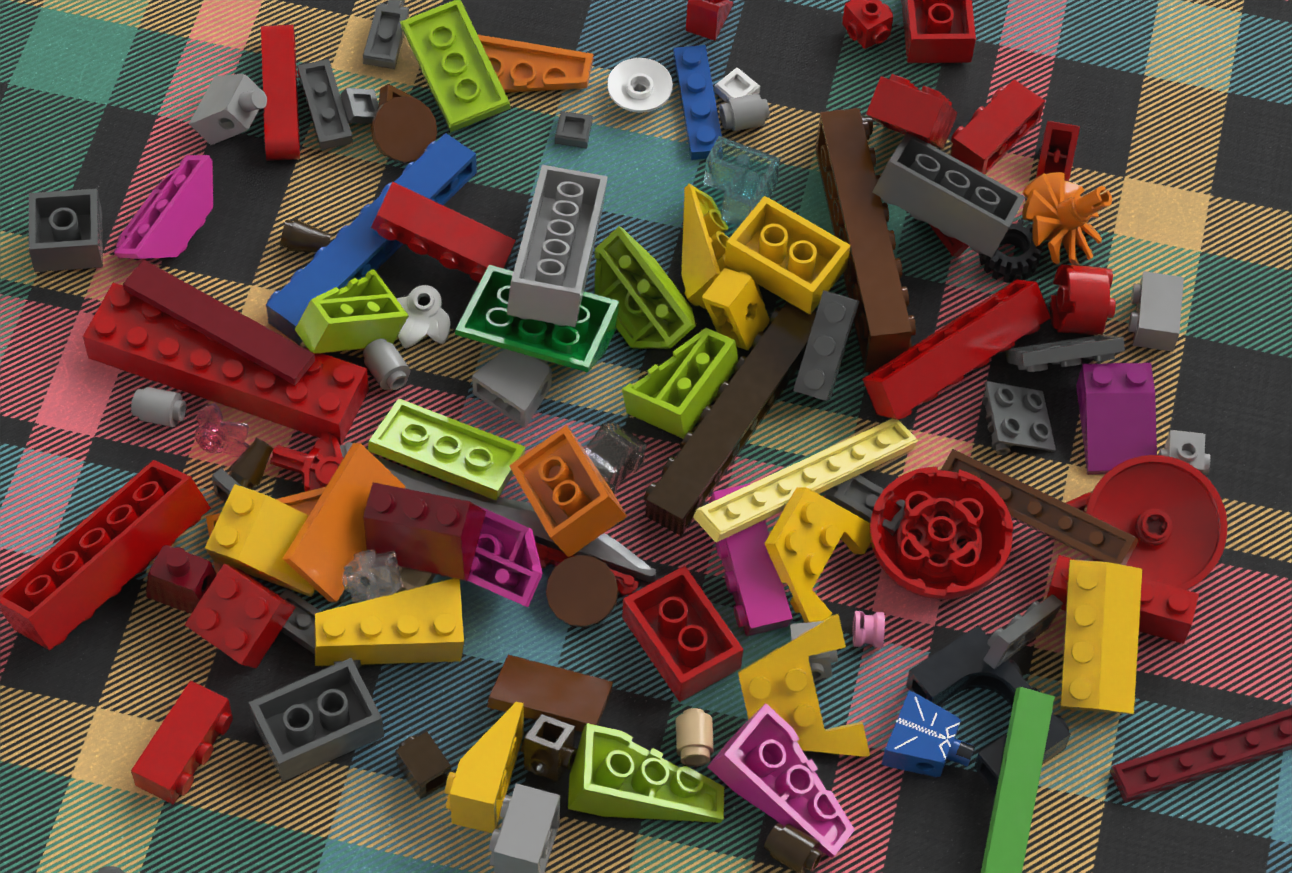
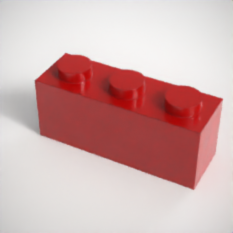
(997, 126)
(182, 743)

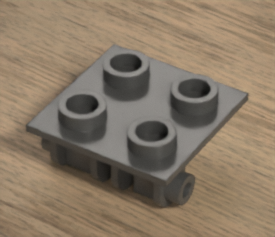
(1017, 418)

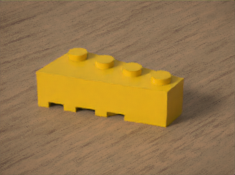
(394, 628)

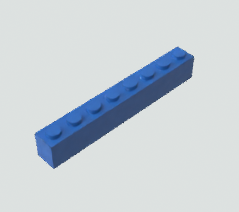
(358, 247)

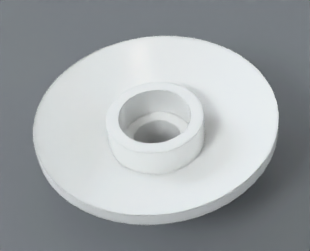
(640, 75)

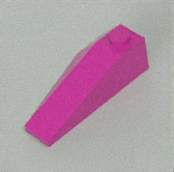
(774, 775)

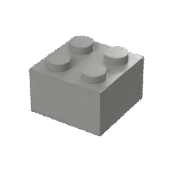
(526, 831)

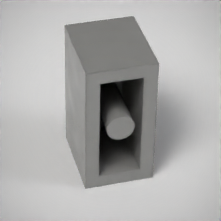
(1157, 311)

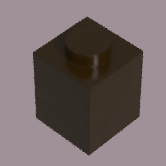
(422, 764)

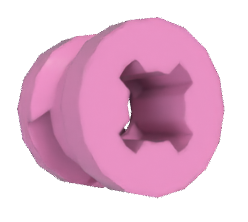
(868, 629)

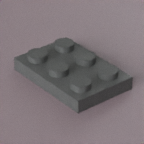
(1065, 352)

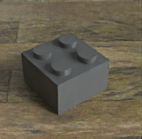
(65, 230)

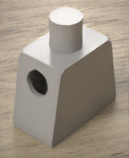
(227, 107)
(513, 384)

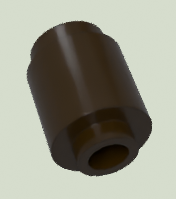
(793, 848)

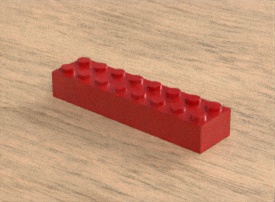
(164, 350)

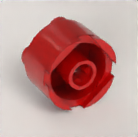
(1082, 299)

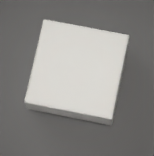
(736, 85)

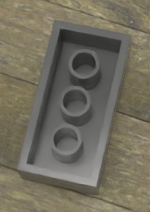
(948, 195)

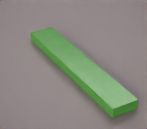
(1018, 782)

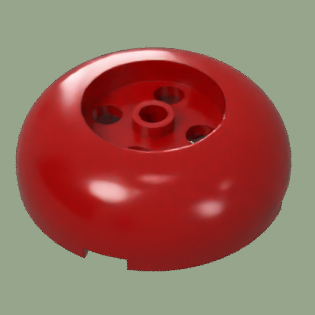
(942, 510)

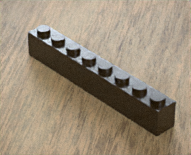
(730, 421)

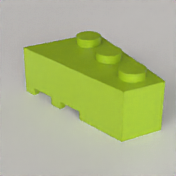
(684, 384)

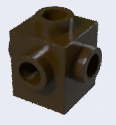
(549, 747)

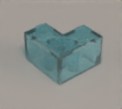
(742, 174)

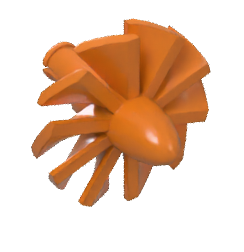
(1063, 214)

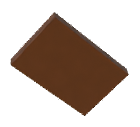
(550, 692)

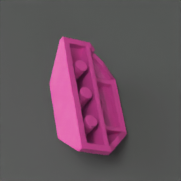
(170, 212)
(506, 559)

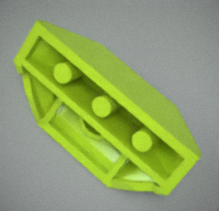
(650, 305)

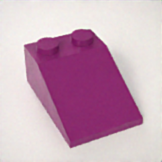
(1116, 413)

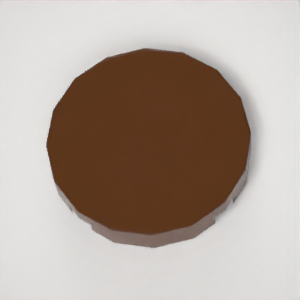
(403, 129)
(582, 591)

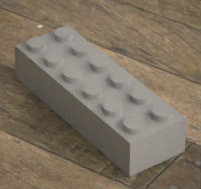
(557, 246)

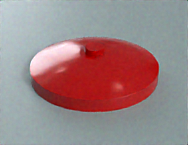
(1170, 513)

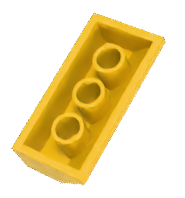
(1101, 637)

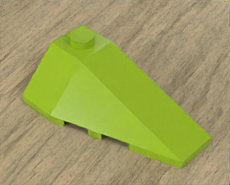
(628, 781)

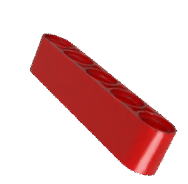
(280, 87)

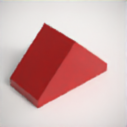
(707, 17)
(1058, 149)

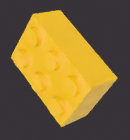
(787, 254)

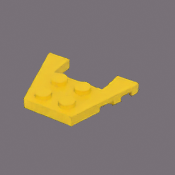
(804, 542)
(787, 685)

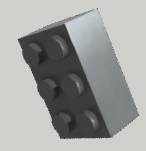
(316, 719)

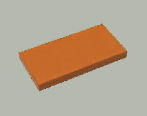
(337, 524)

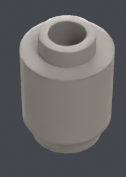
(744, 112)
(386, 364)
(158, 406)

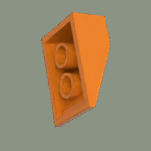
(567, 491)

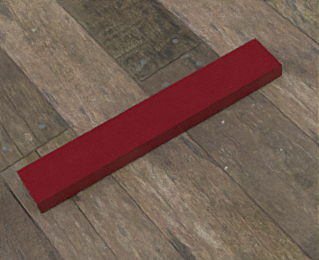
(219, 322)
(1204, 756)

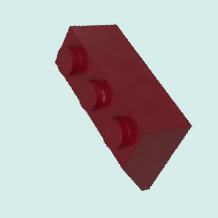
(423, 529)

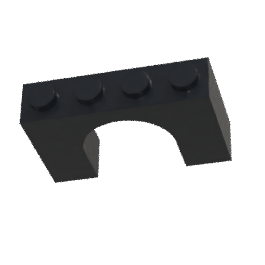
(962, 667)

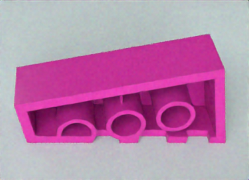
(752, 577)

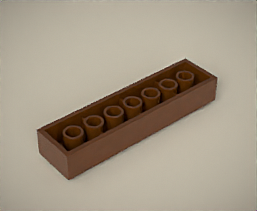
(860, 220)

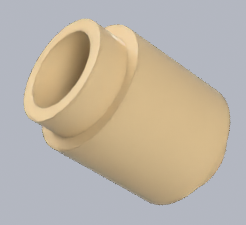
(694, 737)

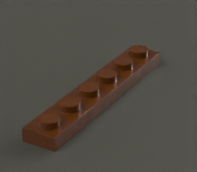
(1051, 515)

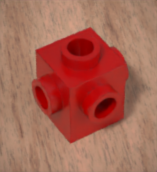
(867, 21)

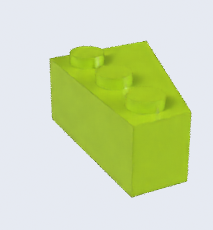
(351, 316)

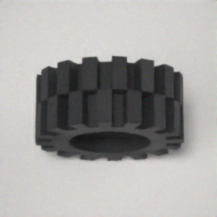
(1014, 266)

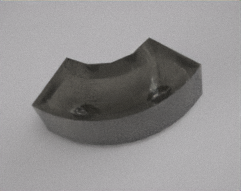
(615, 453)

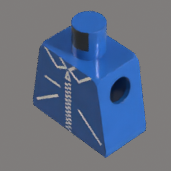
(925, 739)

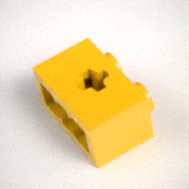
(736, 307)

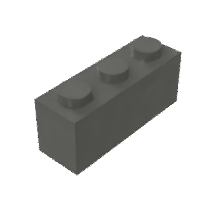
(826, 345)

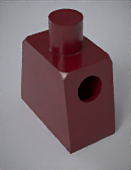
(179, 578)

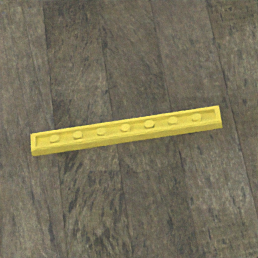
(817, 472)

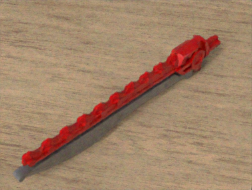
(326, 456)

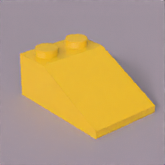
(256, 535)
(485, 774)

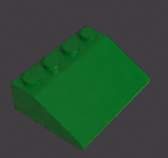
(565, 345)

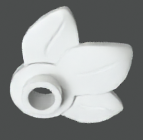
(423, 319)

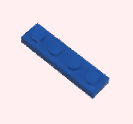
(697, 99)

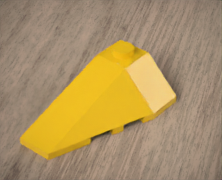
(702, 244)

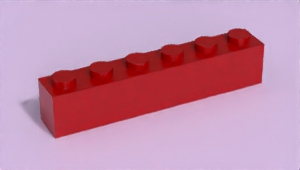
(956, 349)

